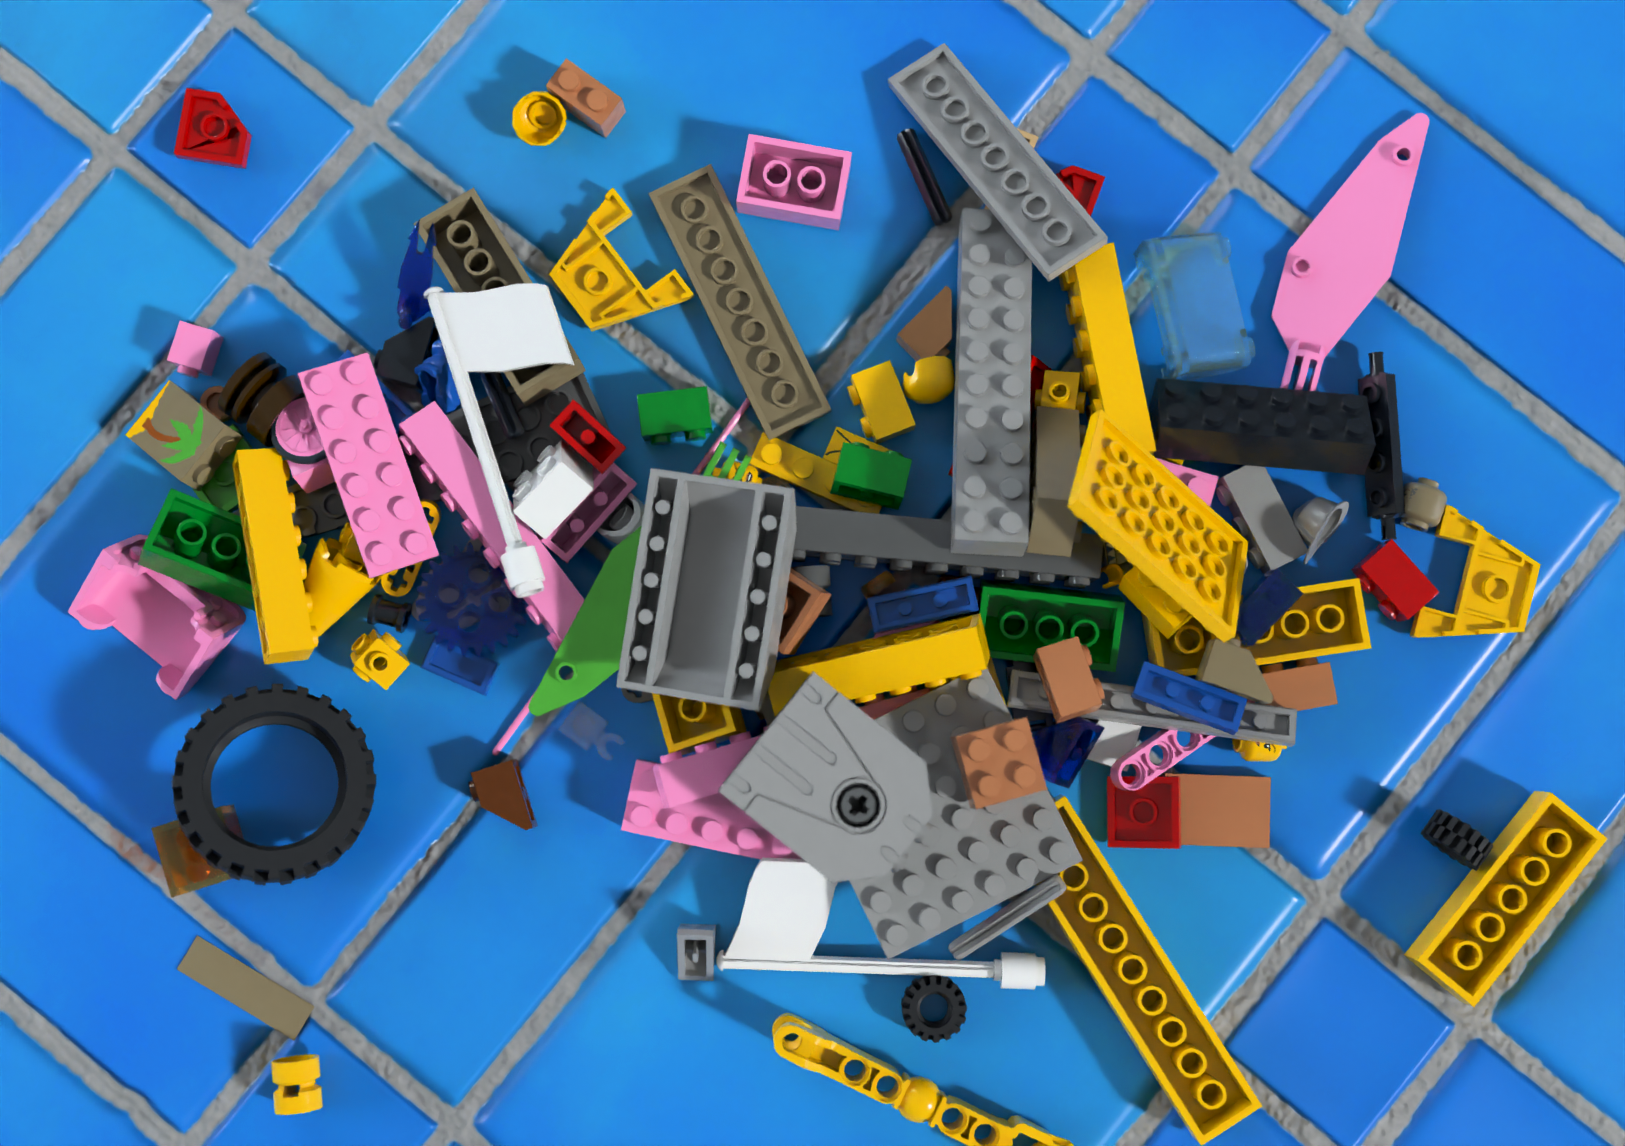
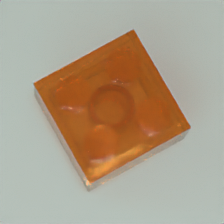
(184, 867)

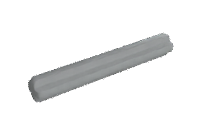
(1007, 917)

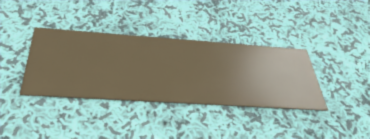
(245, 988)

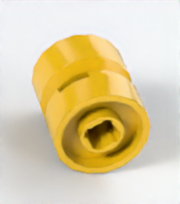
(294, 1071)

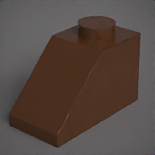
(504, 793)

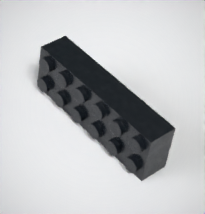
(1261, 426)

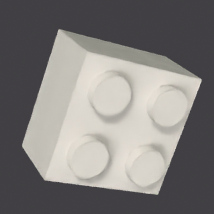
(552, 488)

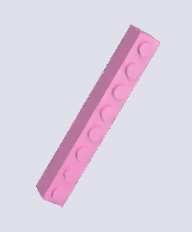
(460, 476)
(703, 773)

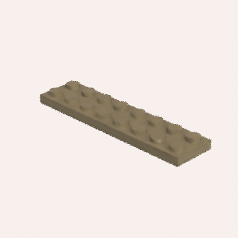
(740, 302)

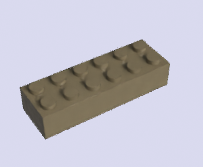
(480, 259)

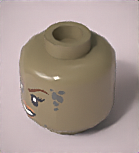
(1423, 504)

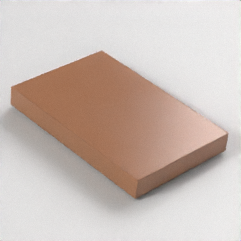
(1225, 810)

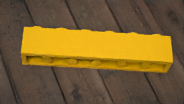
(273, 556)

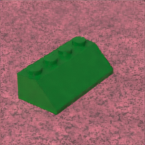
(201, 548)
(1032, 616)

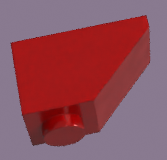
(588, 436)

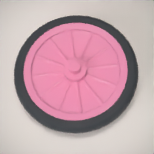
(296, 434)

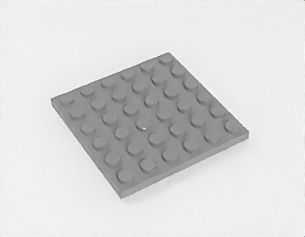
(969, 854)

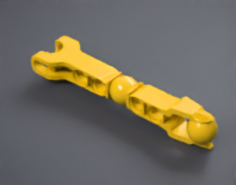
(914, 1097)

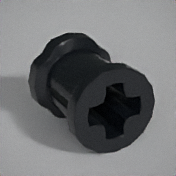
(389, 613)

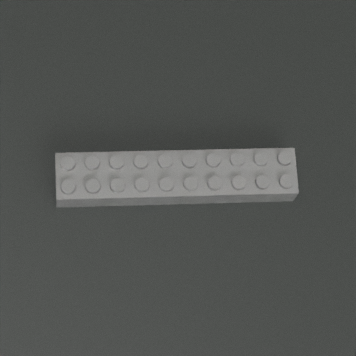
(991, 390)

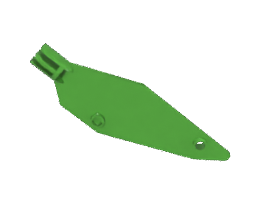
(598, 630)

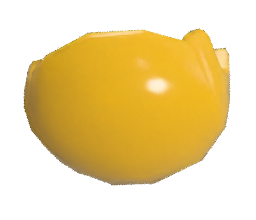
(539, 118)
(931, 380)

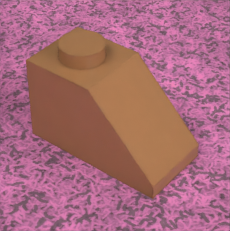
(930, 329)

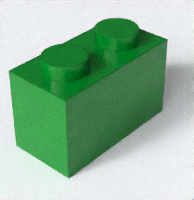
(675, 415)
(871, 475)

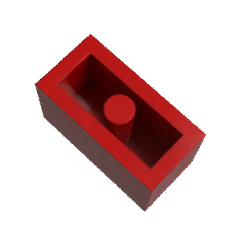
(1394, 581)

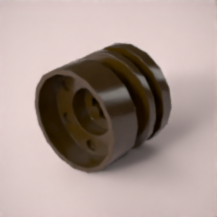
(259, 395)

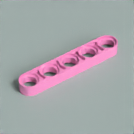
(1140, 760)

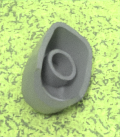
(623, 520)

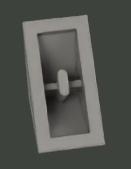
(696, 951)

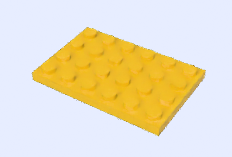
(1159, 525)

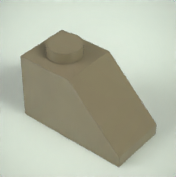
(1233, 670)

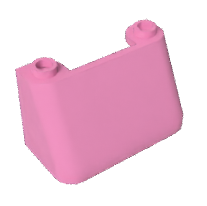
(160, 615)

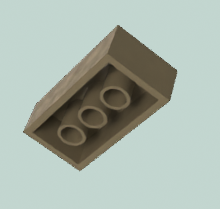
(1052, 471)

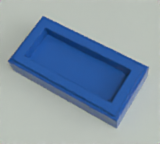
(466, 671)

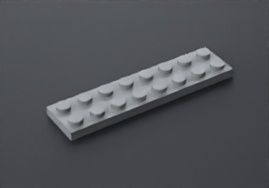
(997, 162)

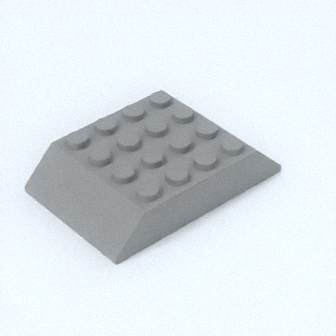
(708, 589)

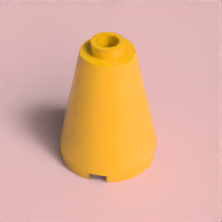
(334, 584)

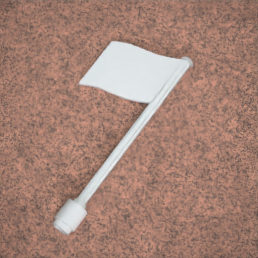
(499, 333)
(789, 911)

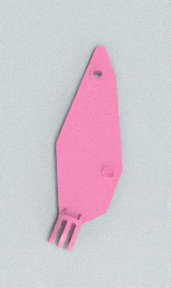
(1346, 252)

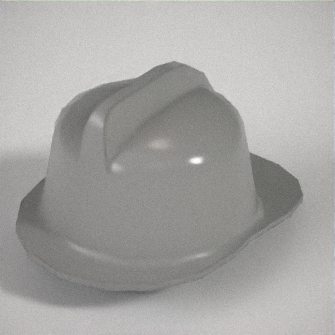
(1318, 522)

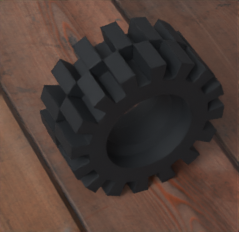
(1457, 839)
(933, 1029)

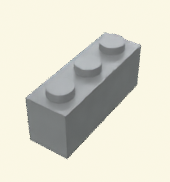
(1260, 517)

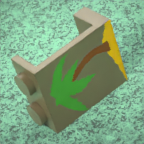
(183, 436)

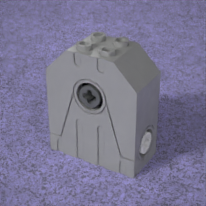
(810, 766)

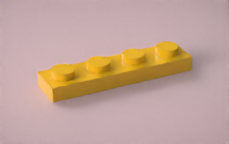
(803, 471)

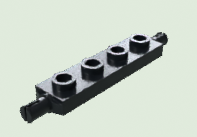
(1384, 469)

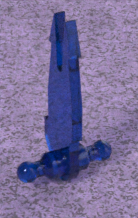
(415, 278)

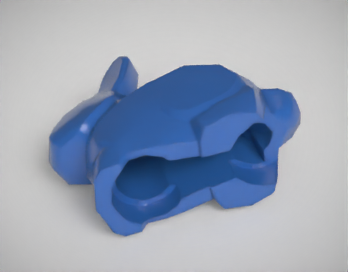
(438, 381)

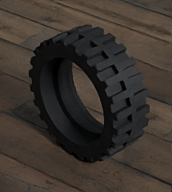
(243, 713)

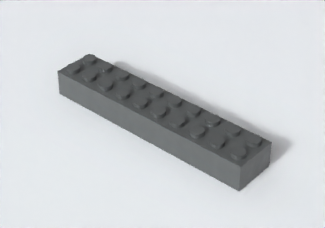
(927, 544)

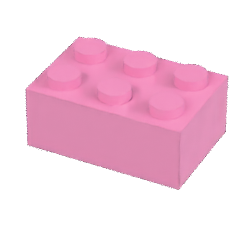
(793, 182)

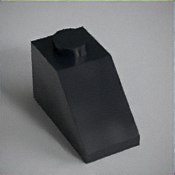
(406, 352)

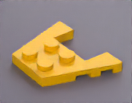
(600, 281)
(1493, 587)

